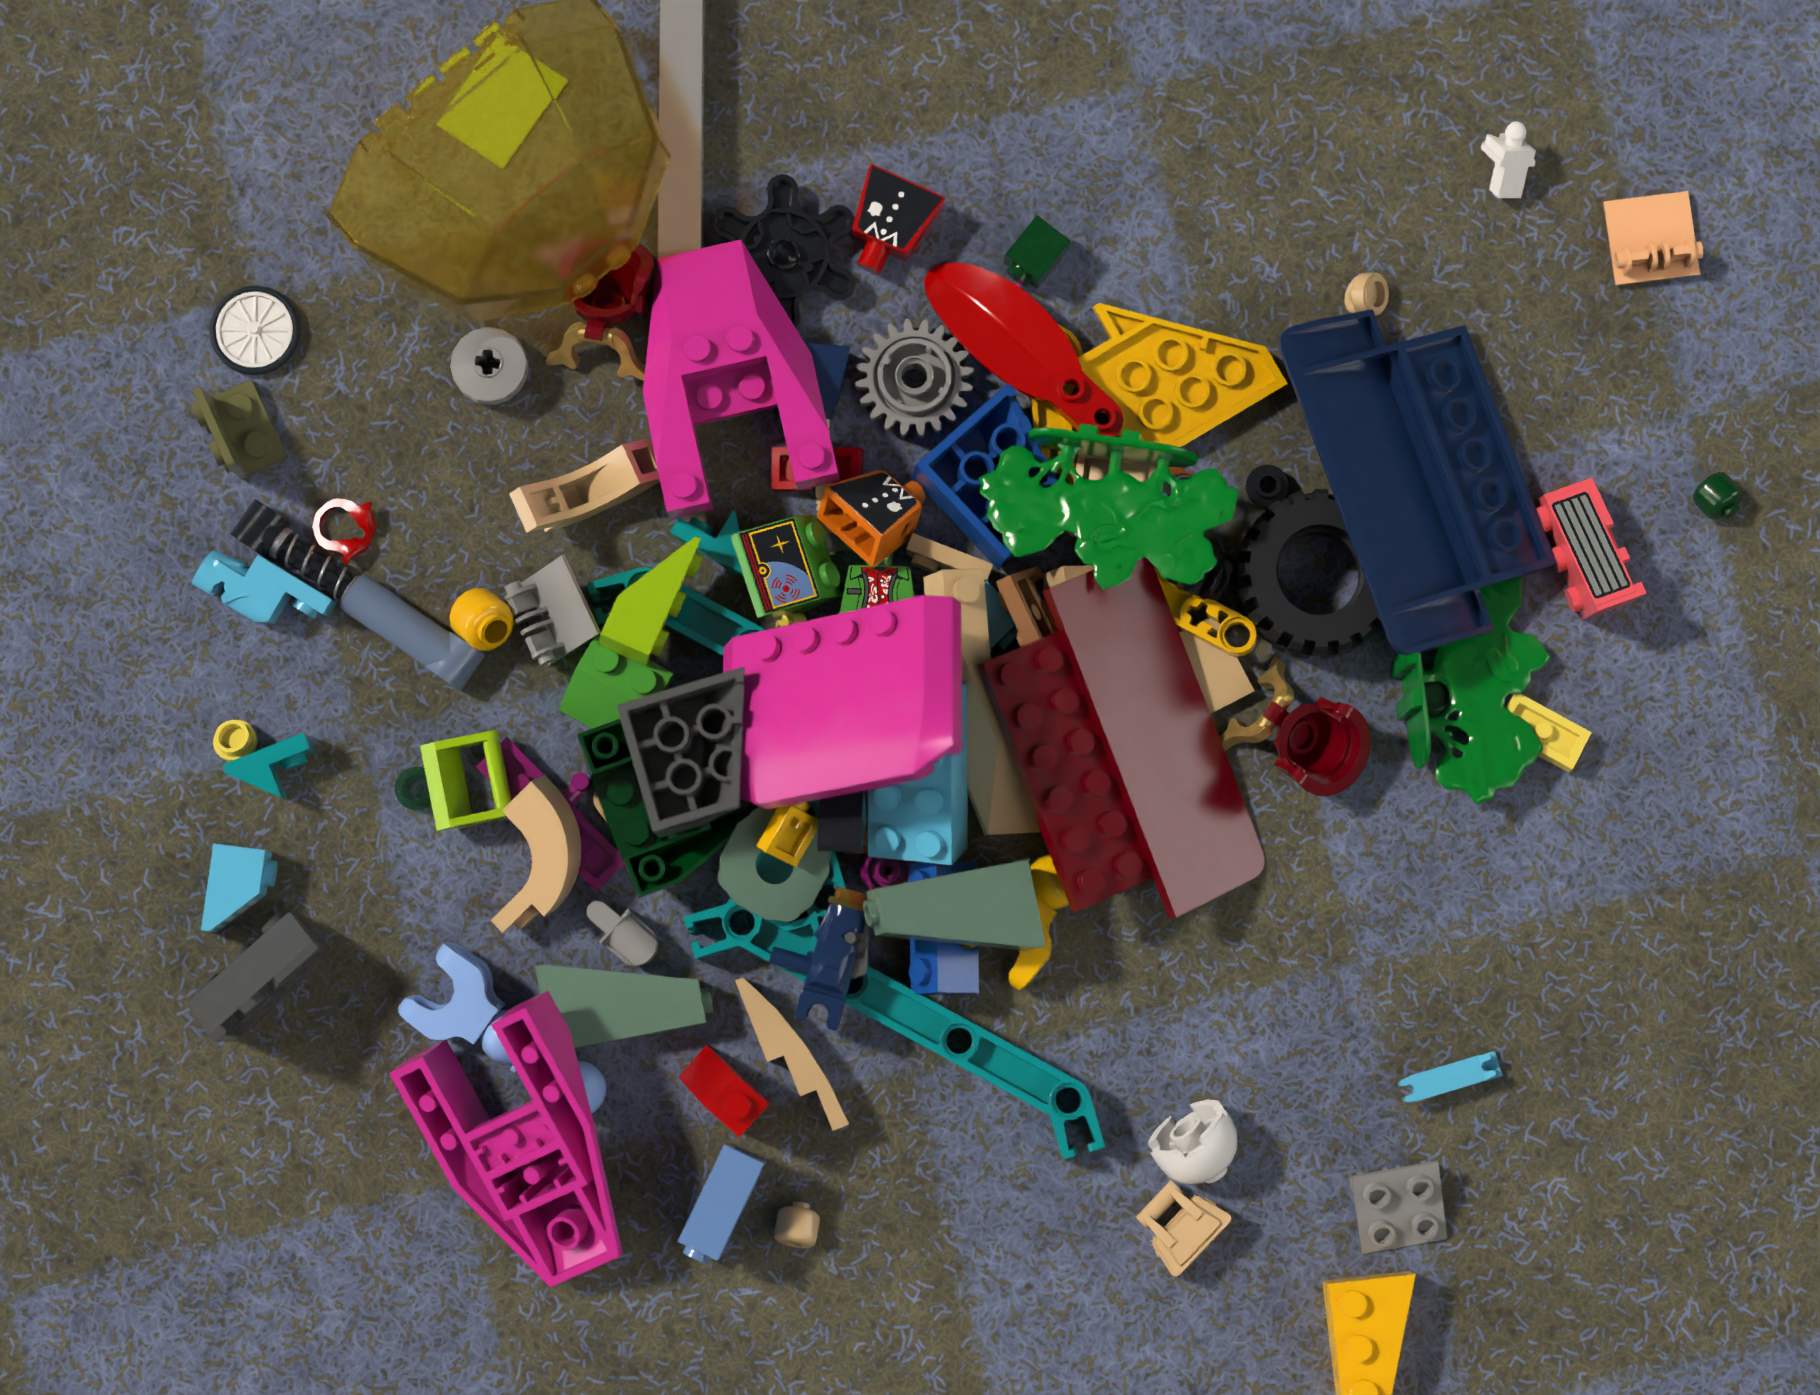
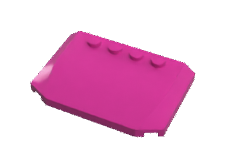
(849, 700)

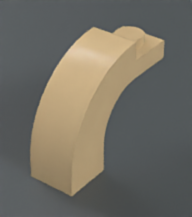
(588, 490)
(555, 850)

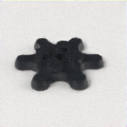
(809, 236)

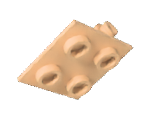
(1652, 238)

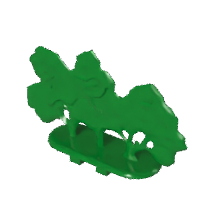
(1113, 516)
(1478, 680)

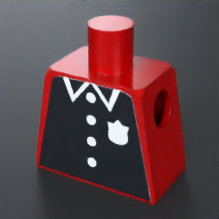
(892, 217)

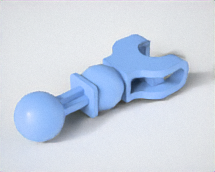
(473, 1011)

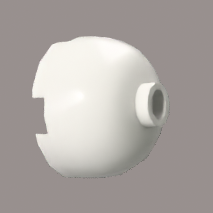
(1197, 1145)

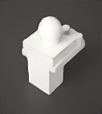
(1511, 159)

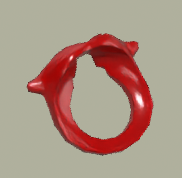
(346, 547)

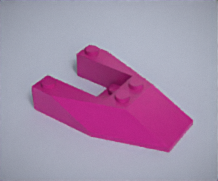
(721, 353)
(534, 1168)

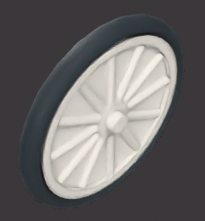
(254, 330)

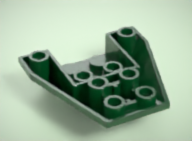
(648, 860)

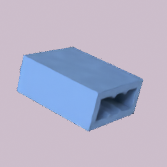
(721, 1203)

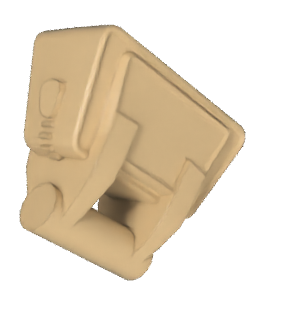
(1187, 1231)

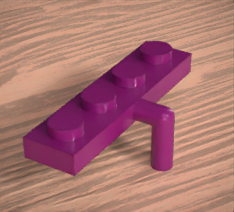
(598, 856)

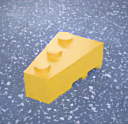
(1367, 1330)

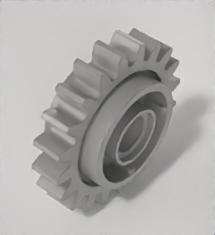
(908, 405)

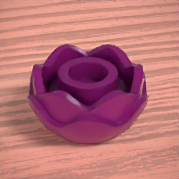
(873, 872)

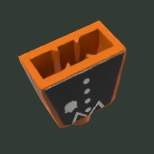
(872, 513)

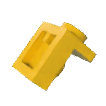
(789, 833)

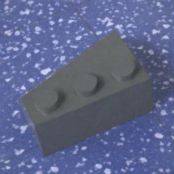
(688, 750)
(257, 978)

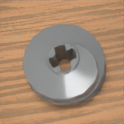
(503, 382)

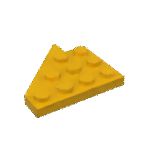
(1174, 376)

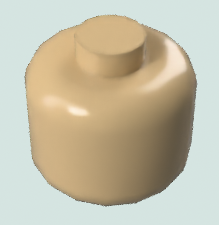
(797, 1225)

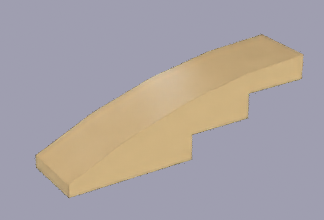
(779, 1040)

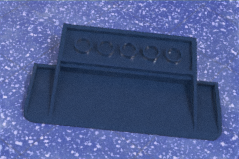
(1416, 473)

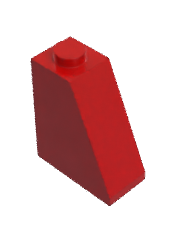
(724, 1091)

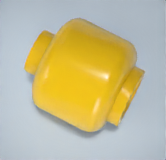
(481, 619)

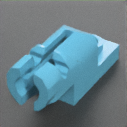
(260, 590)

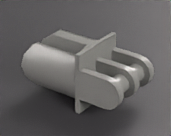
(625, 934)

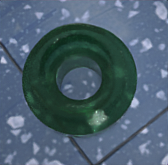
(402, 787)

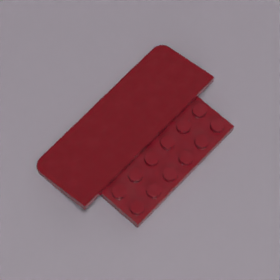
(1122, 749)

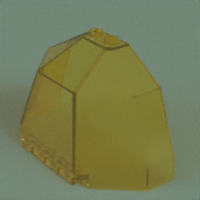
(513, 170)

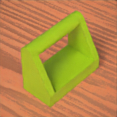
(448, 782)

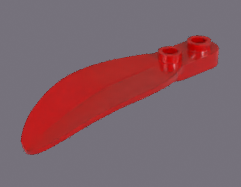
(1017, 341)

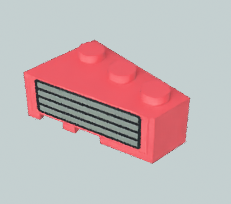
(1587, 550)

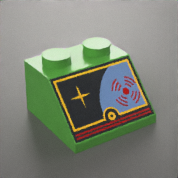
(787, 566)

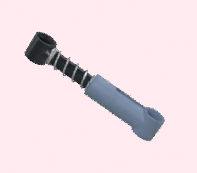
(362, 598)

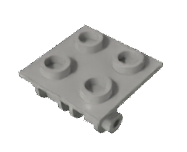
(554, 611)
(1399, 1206)

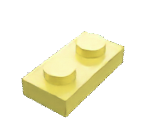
(1560, 737)

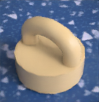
(1366, 293)

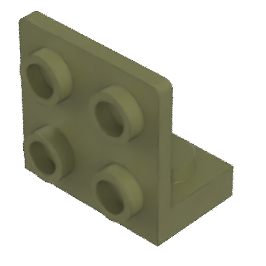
(241, 429)

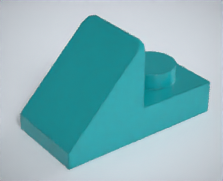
(719, 549)
(260, 766)

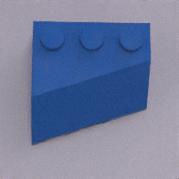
(972, 450)

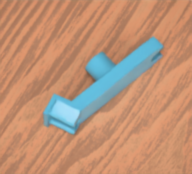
(1452, 1077)

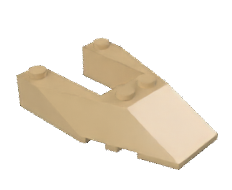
(991, 772)

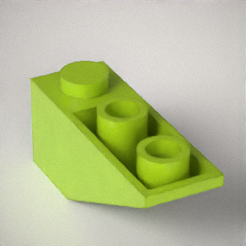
(643, 608)

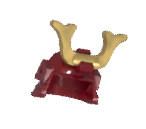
(613, 301)
(1316, 743)

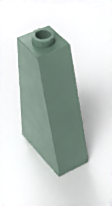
(970, 907)
(622, 1005)

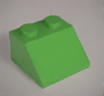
(608, 680)

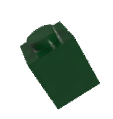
(1035, 253)

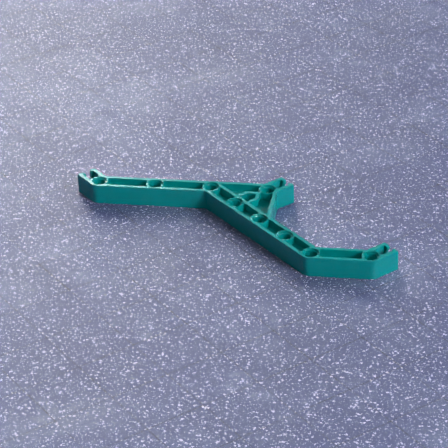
(880, 996)

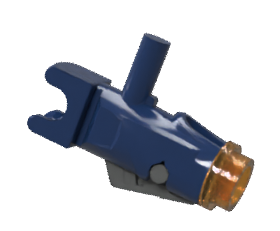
(836, 959)

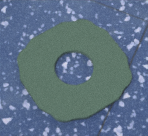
(748, 890)

